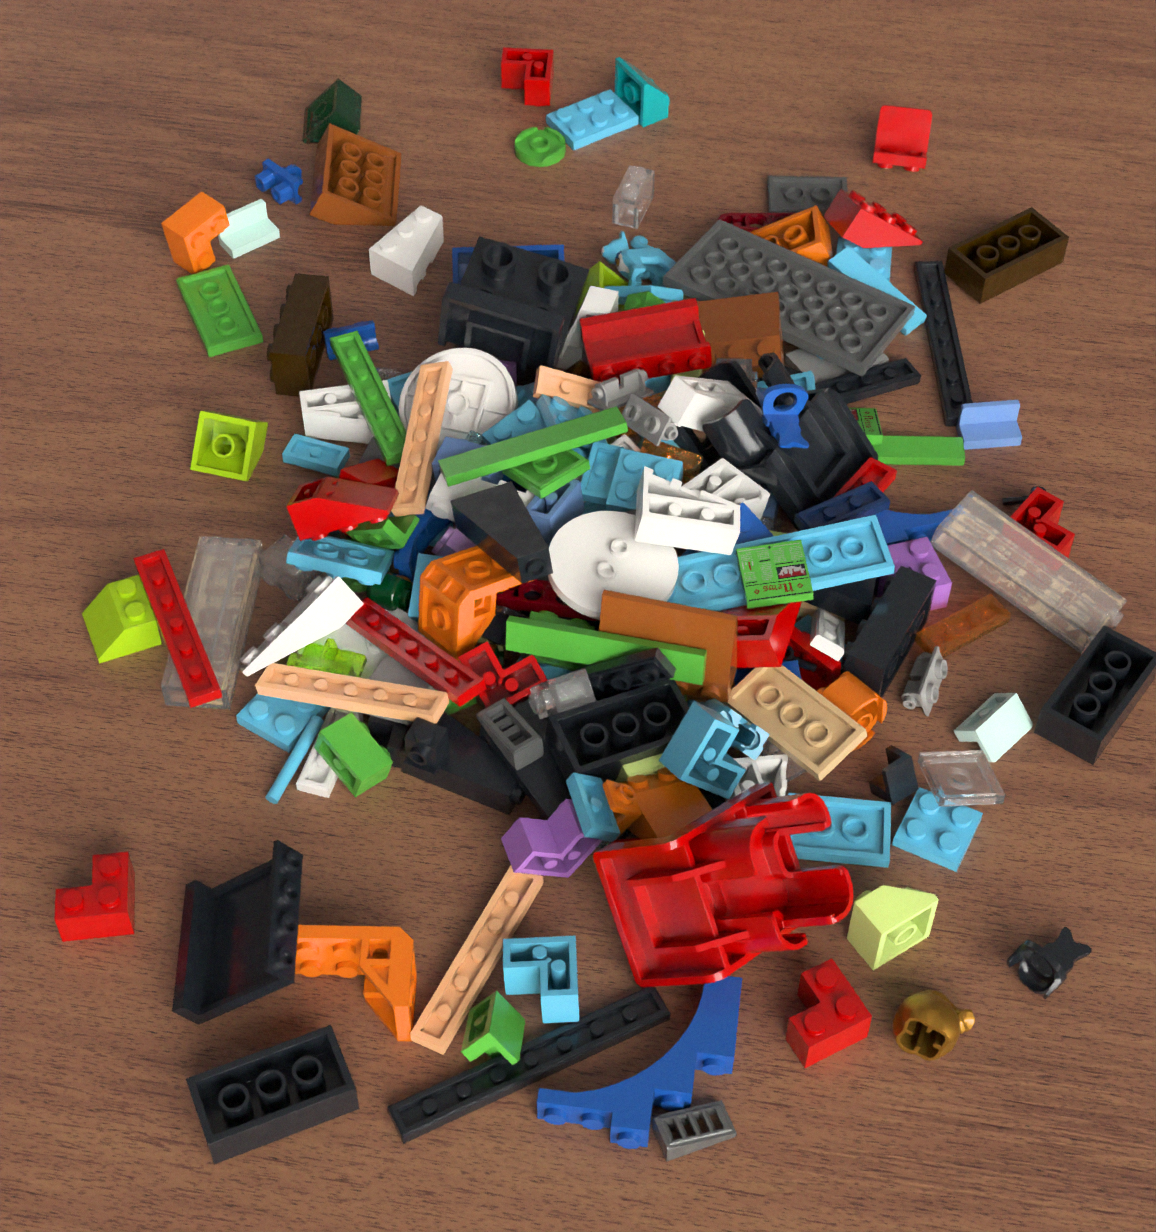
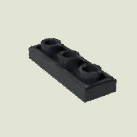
(629, 672)

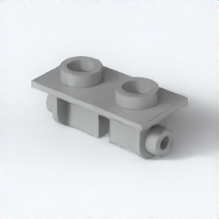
(610, 394)
(648, 421)
(930, 671)

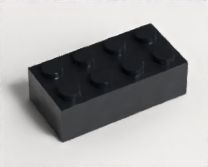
(890, 630)
(1097, 695)
(616, 730)
(273, 1094)

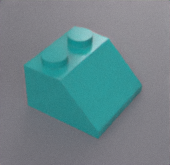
(640, 93)

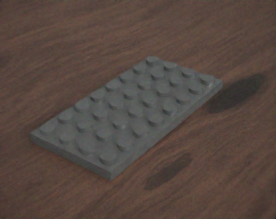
(818, 305)

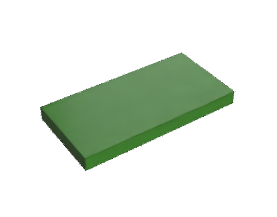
(219, 310)

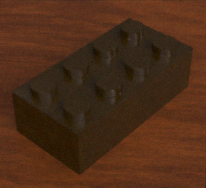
(1006, 255)
(299, 335)

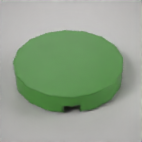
(540, 146)

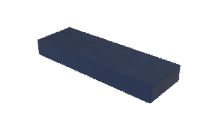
(851, 505)

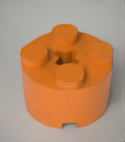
(856, 701)

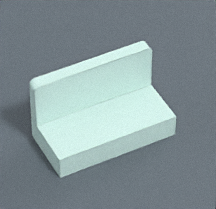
(248, 229)
(996, 725)

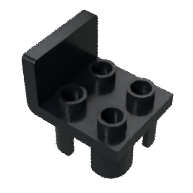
(513, 306)
(794, 475)

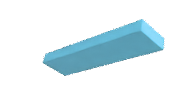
(854, 266)

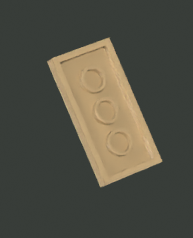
(796, 718)

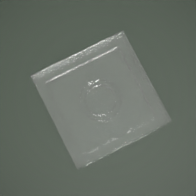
(961, 778)

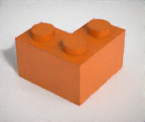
(192, 229)

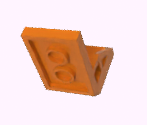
(449, 595)
(377, 952)

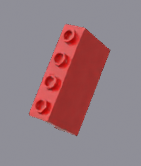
(651, 338)

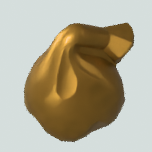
(930, 1024)

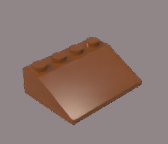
(354, 180)
(743, 327)
(679, 626)

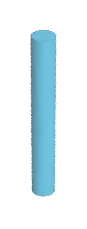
(294, 759)

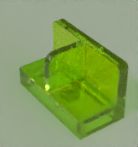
(329, 659)

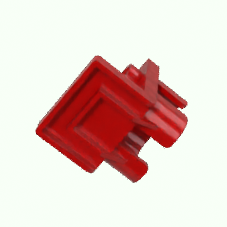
(721, 889)

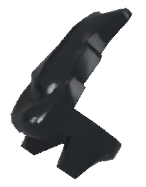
(1046, 967)

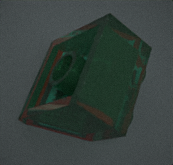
(336, 106)

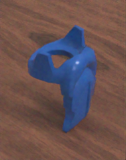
(783, 419)

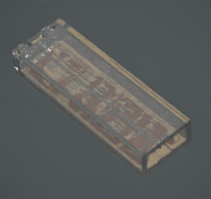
(1027, 572)
(221, 603)

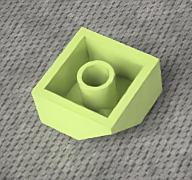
(890, 922)

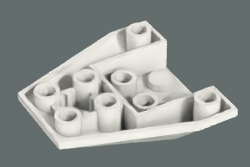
(318, 614)

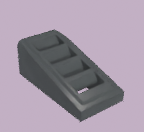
(522, 750)
(685, 1145)

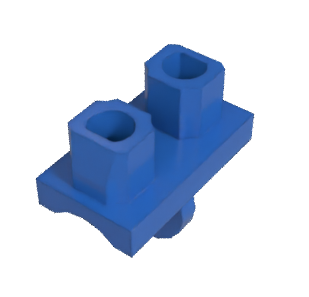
(283, 181)
(365, 329)

